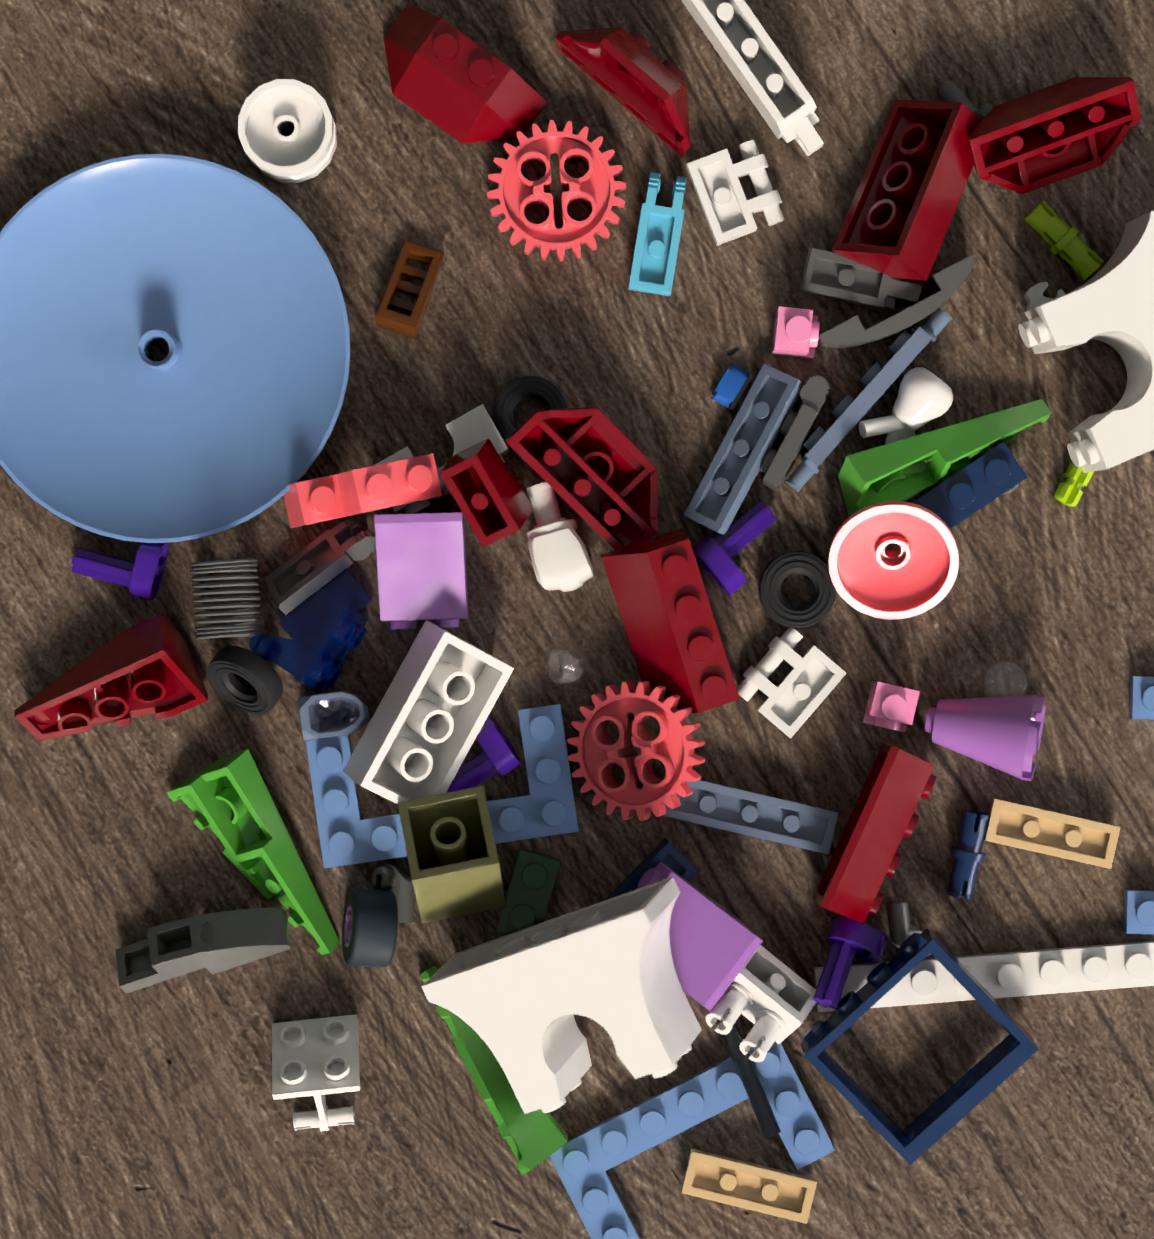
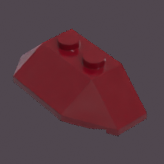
(634, 78)
(456, 81)
(1054, 132)
(593, 471)

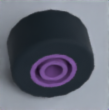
(369, 927)

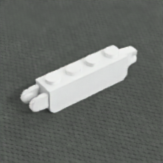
(759, 69)

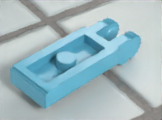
(657, 240)

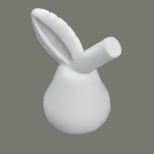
(919, 400)

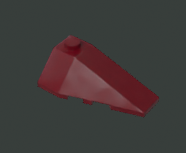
(128, 677)

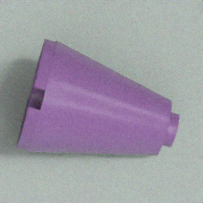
(991, 730)

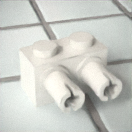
(768, 997)

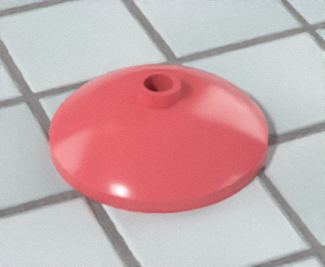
(898, 580)

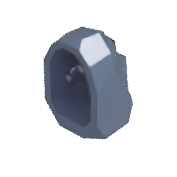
(332, 715)

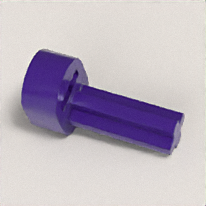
(717, 553)
(141, 576)
(497, 756)
(847, 941)

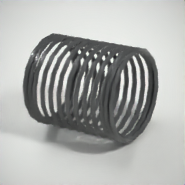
(242, 611)

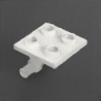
(314, 1061)

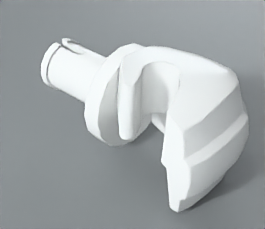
(554, 546)

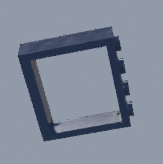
(962, 1095)

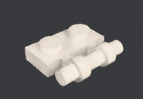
(723, 197)
(799, 691)

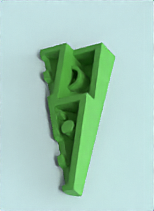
(926, 460)
(241, 813)
(529, 1135)

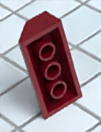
(910, 188)
(671, 621)
(874, 833)

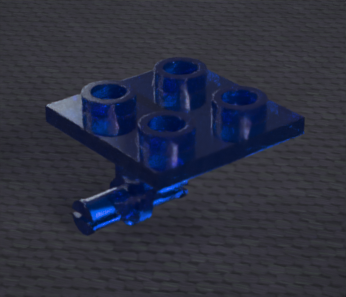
(317, 662)

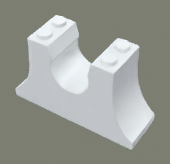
(1118, 311)
(591, 963)

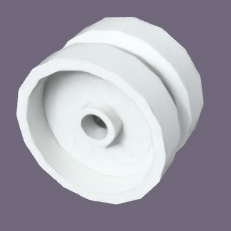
(287, 105)

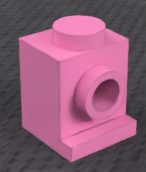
(795, 332)
(890, 706)

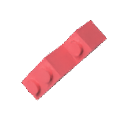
(362, 490)

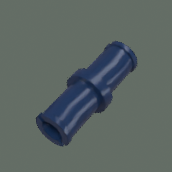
(968, 854)

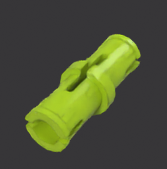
(1063, 240)

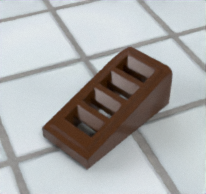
(398, 322)

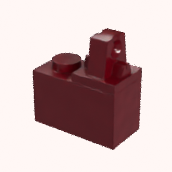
(487, 492)

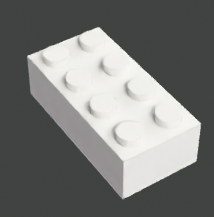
(428, 717)

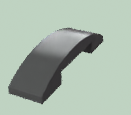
(852, 333)

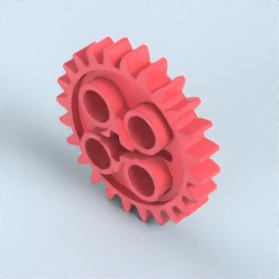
(594, 188)
(672, 747)

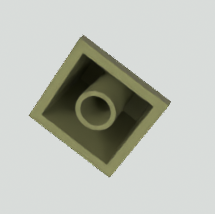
(452, 854)

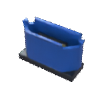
(731, 386)

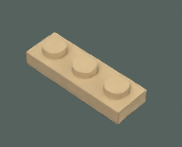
(1051, 833)
(749, 1186)

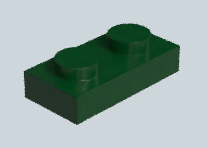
(528, 891)

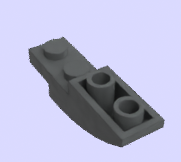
(202, 941)

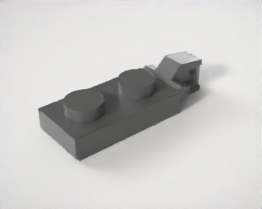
(849, 281)

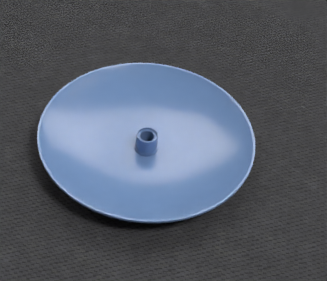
(250, 329)

